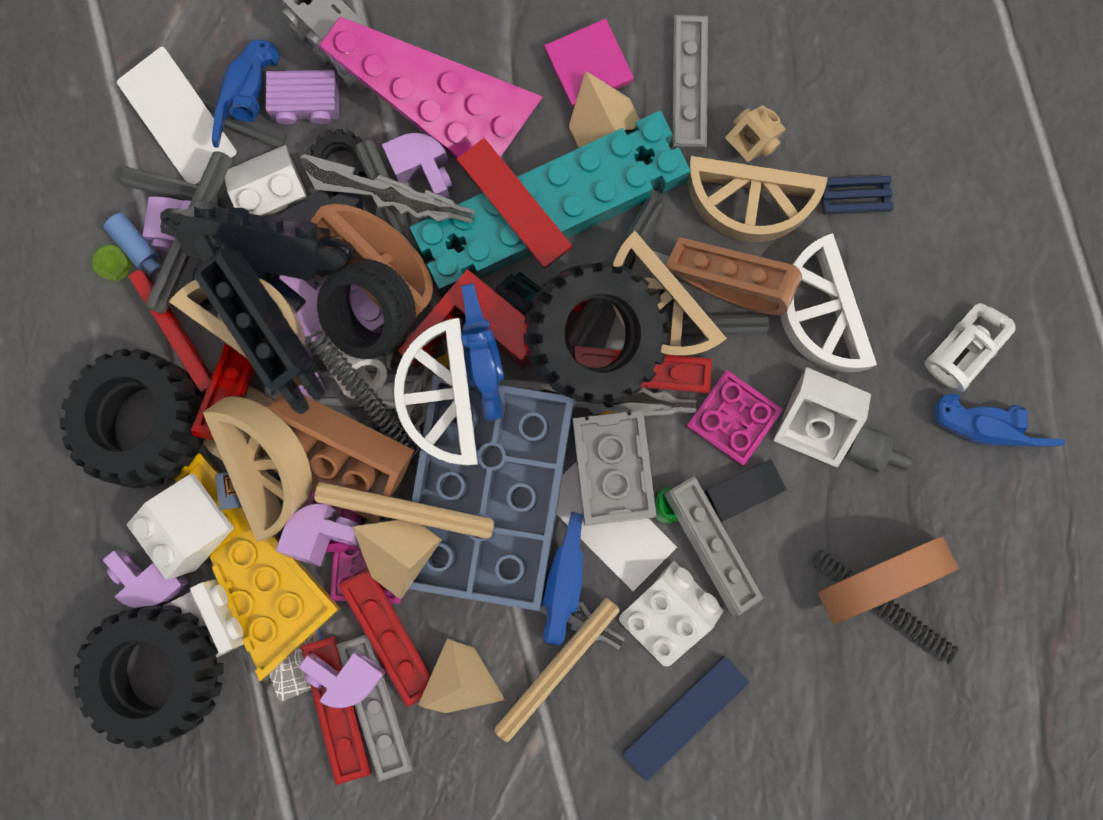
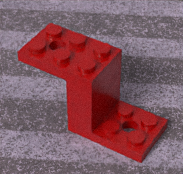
(504, 319)

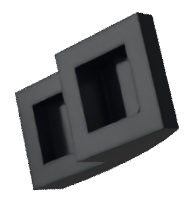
(518, 291)
(745, 490)

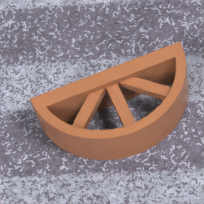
(380, 242)
(736, 276)
(888, 580)

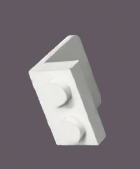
(209, 604)
(671, 615)

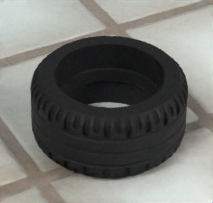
(342, 325)

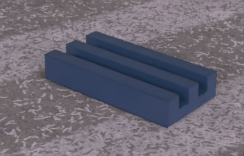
(847, 182)

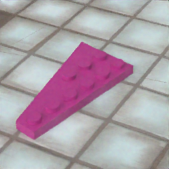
(431, 91)

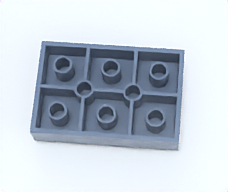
(512, 484)

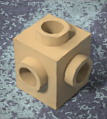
(756, 133)

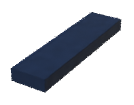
(685, 718)

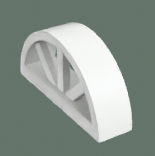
(842, 303)
(459, 392)

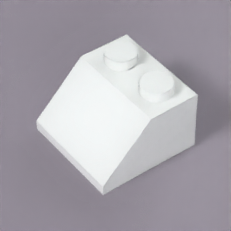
(266, 183)
(823, 417)
(180, 527)

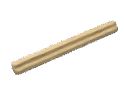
(404, 510)
(556, 670)

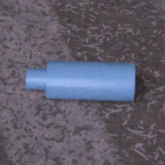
(132, 243)

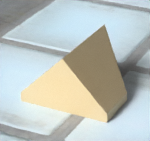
(600, 112)
(396, 552)
(459, 681)

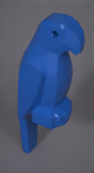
(243, 85)
(481, 356)
(988, 424)
(563, 583)

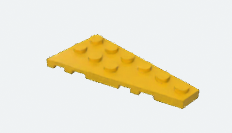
(265, 590)

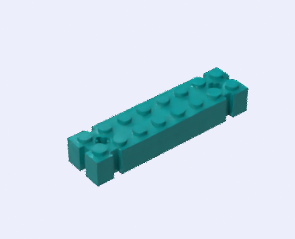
(572, 191)

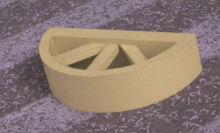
(756, 179)
(192, 294)
(683, 301)
(239, 432)

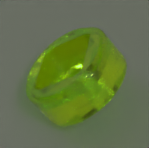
(110, 263)

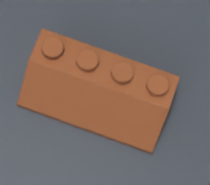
(345, 451)

